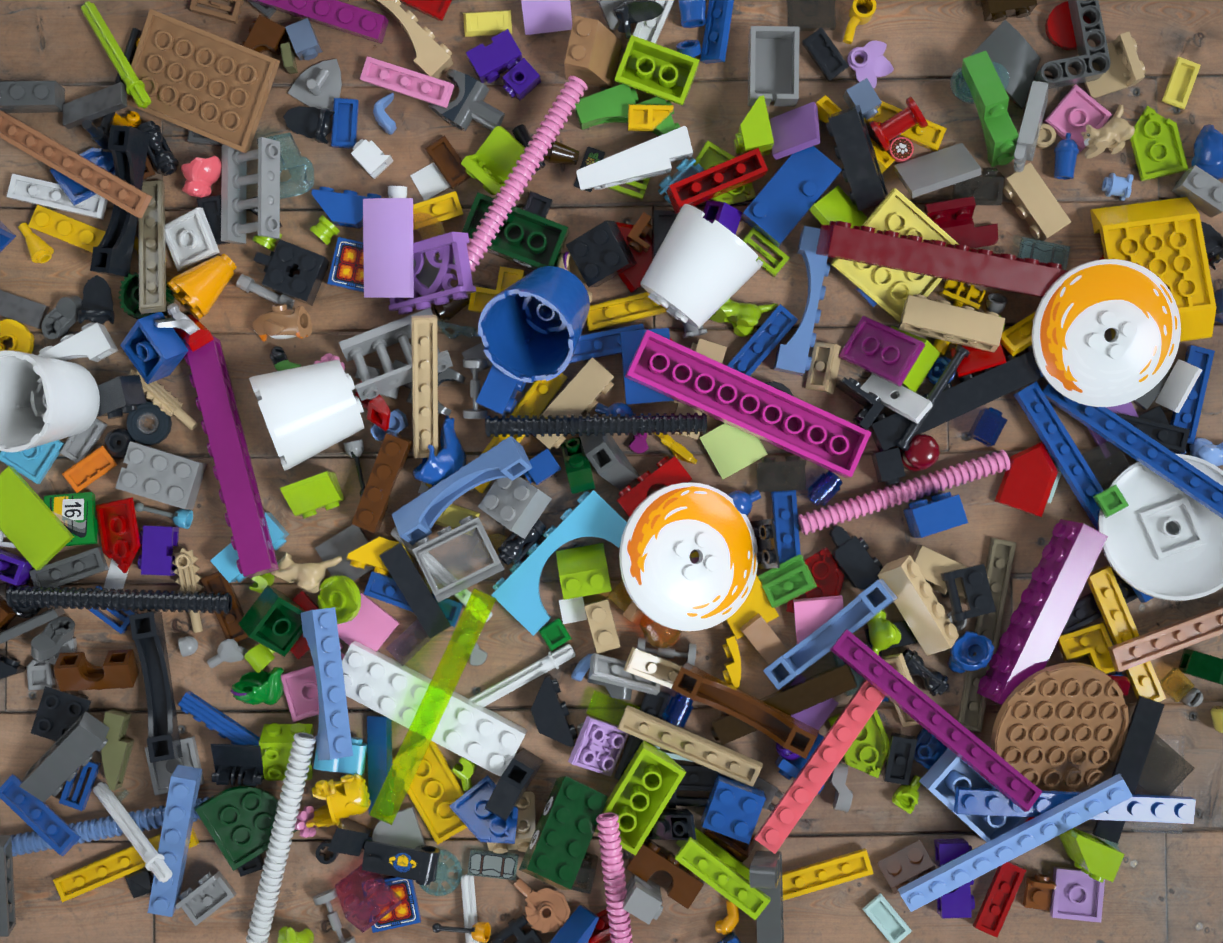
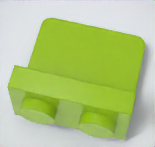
(494, 160)
(276, 746)

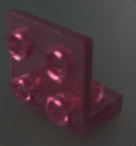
(365, 898)

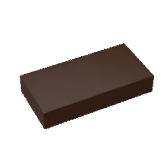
(447, 162)

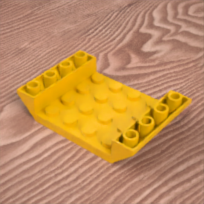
(1169, 243)

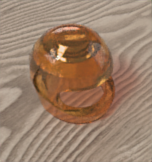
(659, 635)

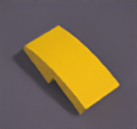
(733, 668)

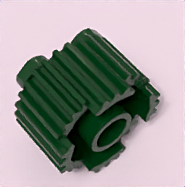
(130, 297)

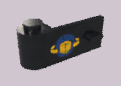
(402, 862)

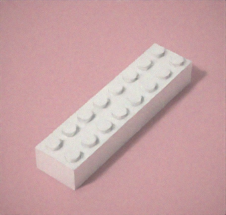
(398, 692)

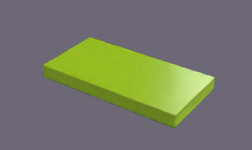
(29, 521)

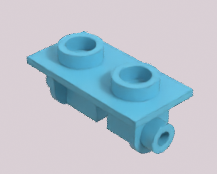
(685, 170)

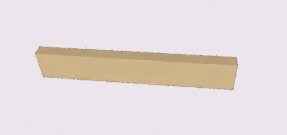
(424, 384)
(690, 746)

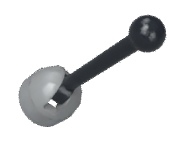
(355, 449)

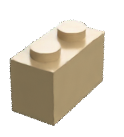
(602, 625)

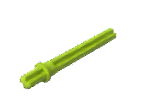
(133, 85)

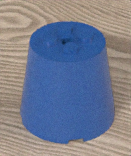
(535, 324)

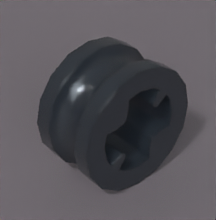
(321, 857)

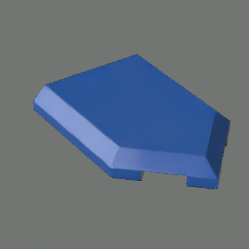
(76, 192)
(481, 822)

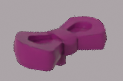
(639, 444)

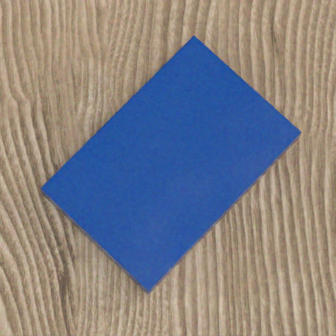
(635, 392)

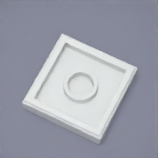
(190, 239)

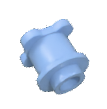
(1117, 186)

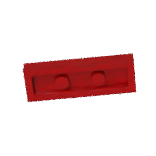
(999, 898)

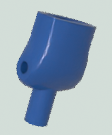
(692, 13)

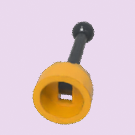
(480, 931)

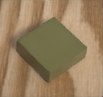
(288, 58)

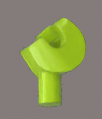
(261, 582)
(259, 657)
(465, 772)
(907, 795)

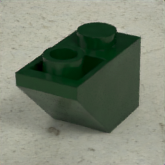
(577, 466)
(1202, 666)

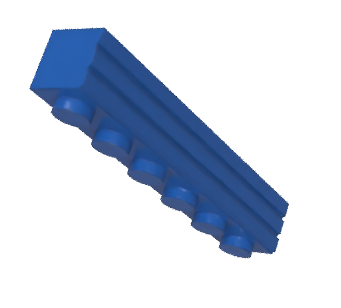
(217, 720)

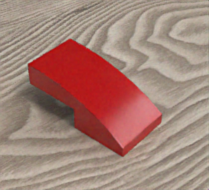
(377, 412)

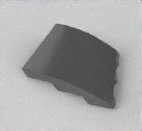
(1016, 55)

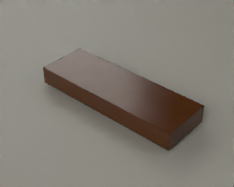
(229, 622)

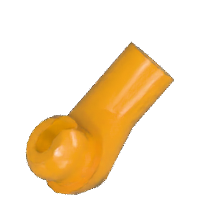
(132, 119)
(730, 921)

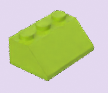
(657, 70)
(1092, 854)

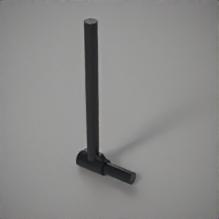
(101, 133)

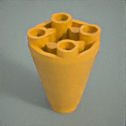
(203, 284)

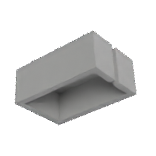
(773, 65)
(161, 476)

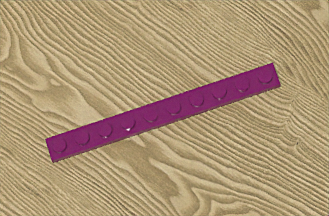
(936, 720)

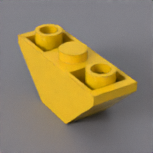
(369, 555)

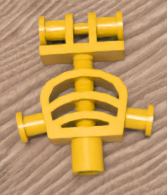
(959, 301)

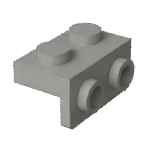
(206, 898)

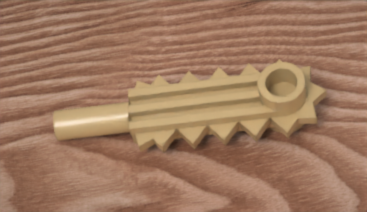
(165, 401)
(188, 580)

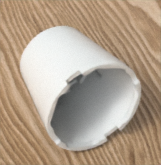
(698, 267)
(43, 400)
(308, 409)

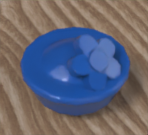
(938, 368)

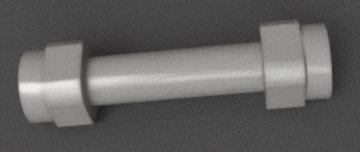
(247, 284)

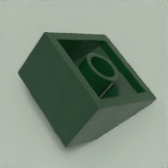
(274, 621)

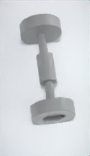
(475, 413)
(669, 652)
(326, 897)

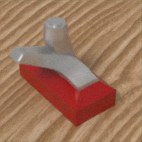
(187, 327)

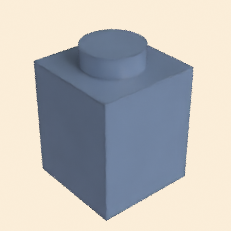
(304, 39)
(865, 96)

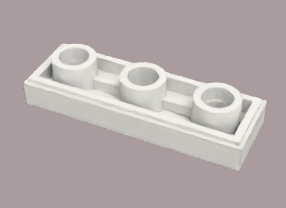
(898, 398)

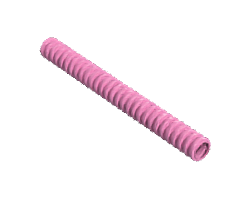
(524, 169)
(904, 492)
(614, 877)

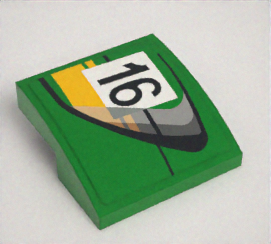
(77, 515)

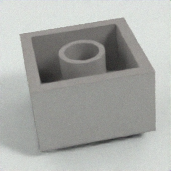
(515, 504)

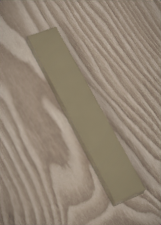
(152, 251)

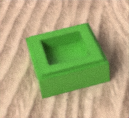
(1110, 501)

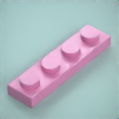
(407, 82)

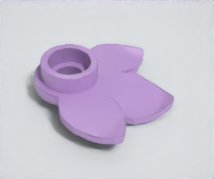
(873, 63)

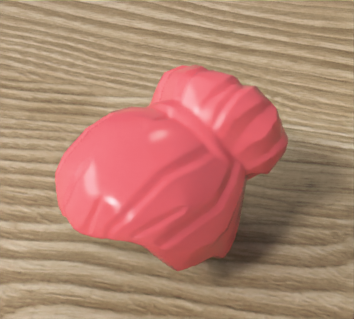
(201, 175)

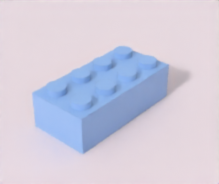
(953, 772)

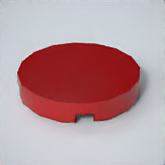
(1060, 27)

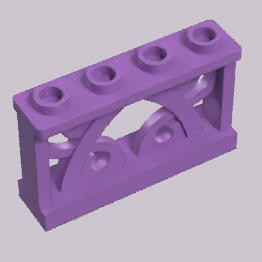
(449, 246)

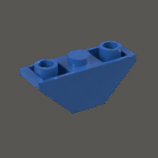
(342, 208)

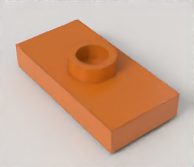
(89, 469)

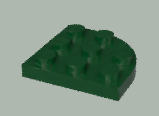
(240, 822)

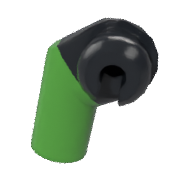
(280, 359)

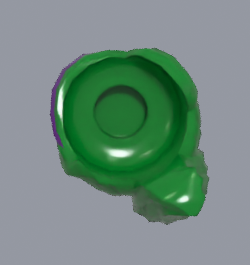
(259, 687)

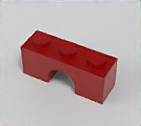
(668, 473)

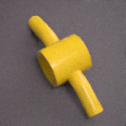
(858, 18)

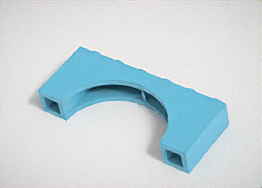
(520, 591)

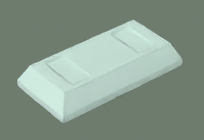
(886, 919)

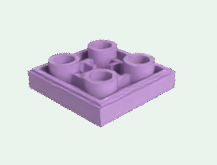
(546, 16)
(598, 746)

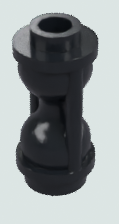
(163, 160)
(511, 549)
(933, 680)

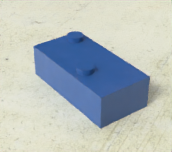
(790, 194)

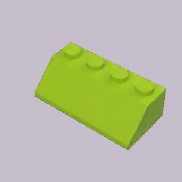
(643, 794)

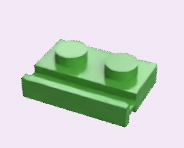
(788, 581)

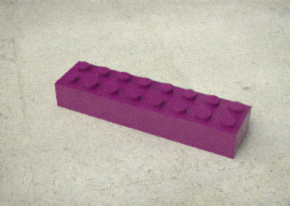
(1043, 608)

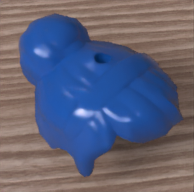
(963, 649)

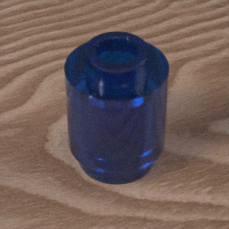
(824, 488)
(678, 710)

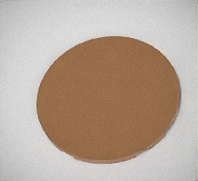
(1062, 726)

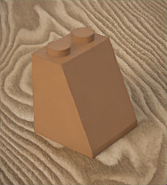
(592, 53)

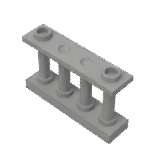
(234, 192)
(377, 340)

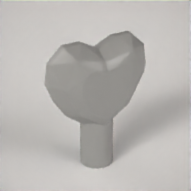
(229, 652)

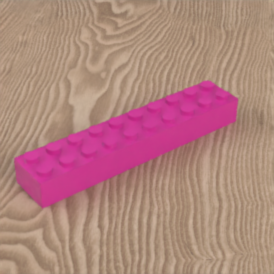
(748, 404)

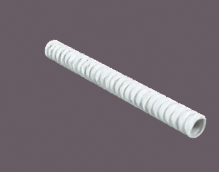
(281, 838)

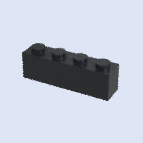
(858, 157)

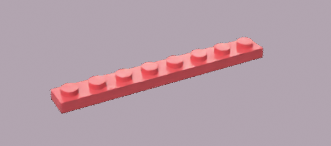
(819, 767)

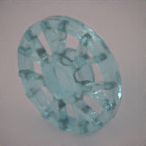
(443, 873)

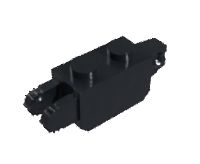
(854, 559)

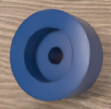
(689, 47)

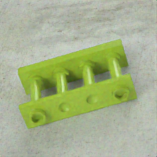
(722, 873)

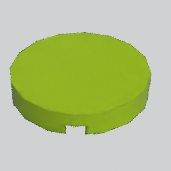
(342, 594)

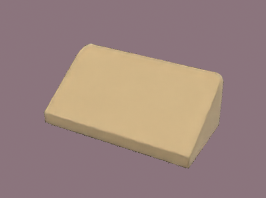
(824, 367)

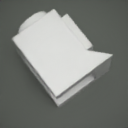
(371, 157)

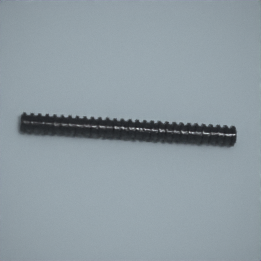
(594, 425)
(118, 599)

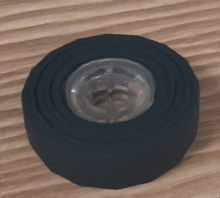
(143, 434)

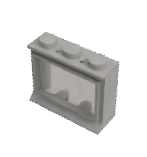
(457, 558)

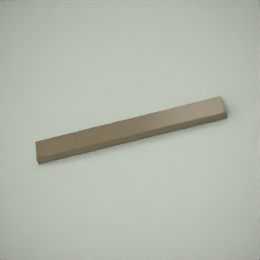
(998, 570)

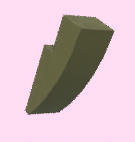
(117, 749)

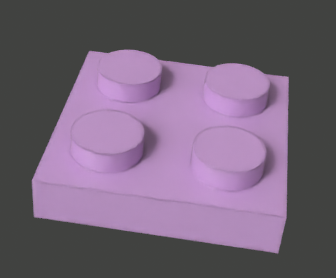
(1076, 896)

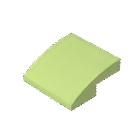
(732, 449)

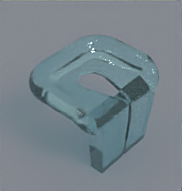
(298, 166)

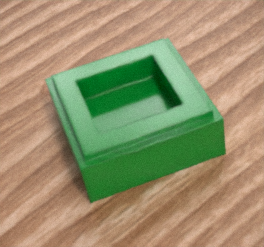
(555, 634)

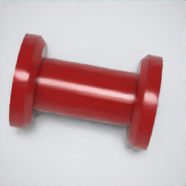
(898, 124)

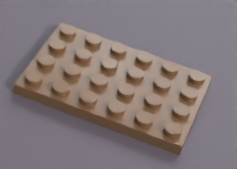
(202, 80)

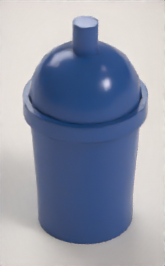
(1065, 158)

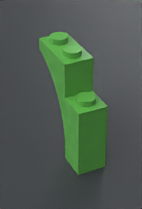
(613, 105)
(992, 107)

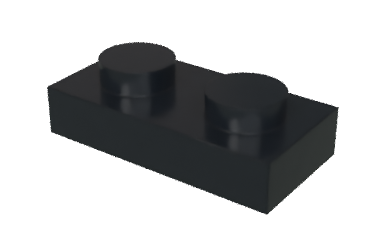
(900, 758)

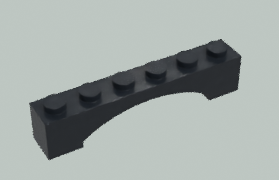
(129, 155)
(151, 645)

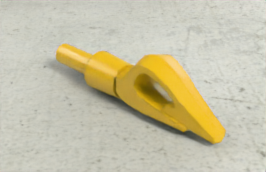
(677, 449)

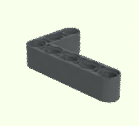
(1086, 53)
(767, 876)

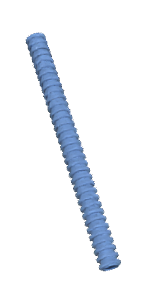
(95, 829)

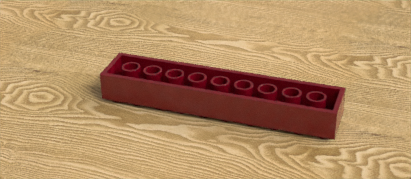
(935, 260)

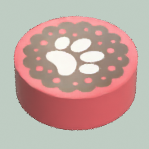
(901, 149)

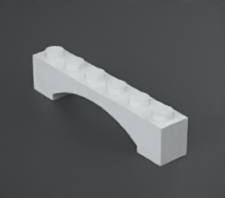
(91, 343)

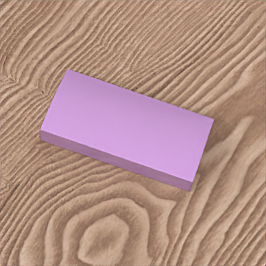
(388, 248)

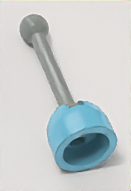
(181, 517)

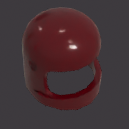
(922, 453)

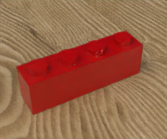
(717, 180)

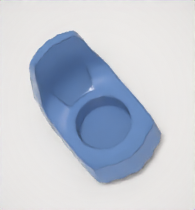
(381, 116)
(397, 423)
(581, 668)

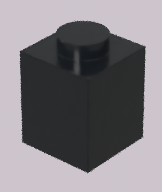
(888, 466)

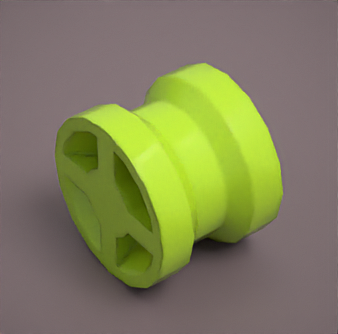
(324, 229)
(265, 242)

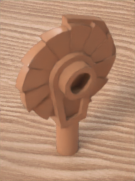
(546, 907)

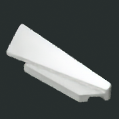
(638, 162)

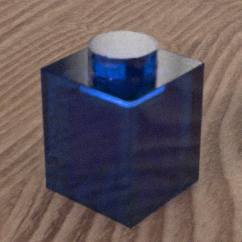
(987, 426)

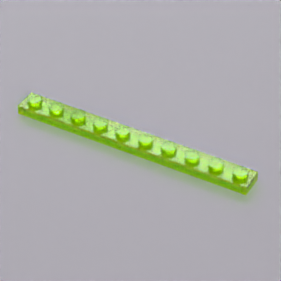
(432, 706)

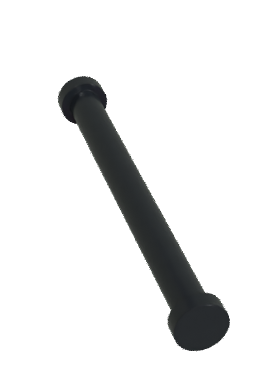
(960, 353)

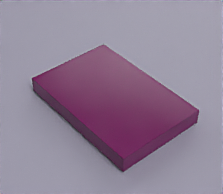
(881, 350)

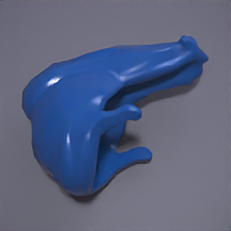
(1209, 151)
(449, 458)

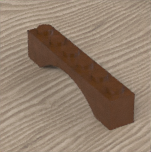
(718, 694)

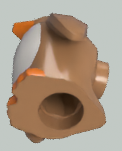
(283, 323)

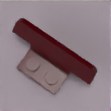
(957, 222)

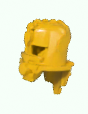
(343, 800)

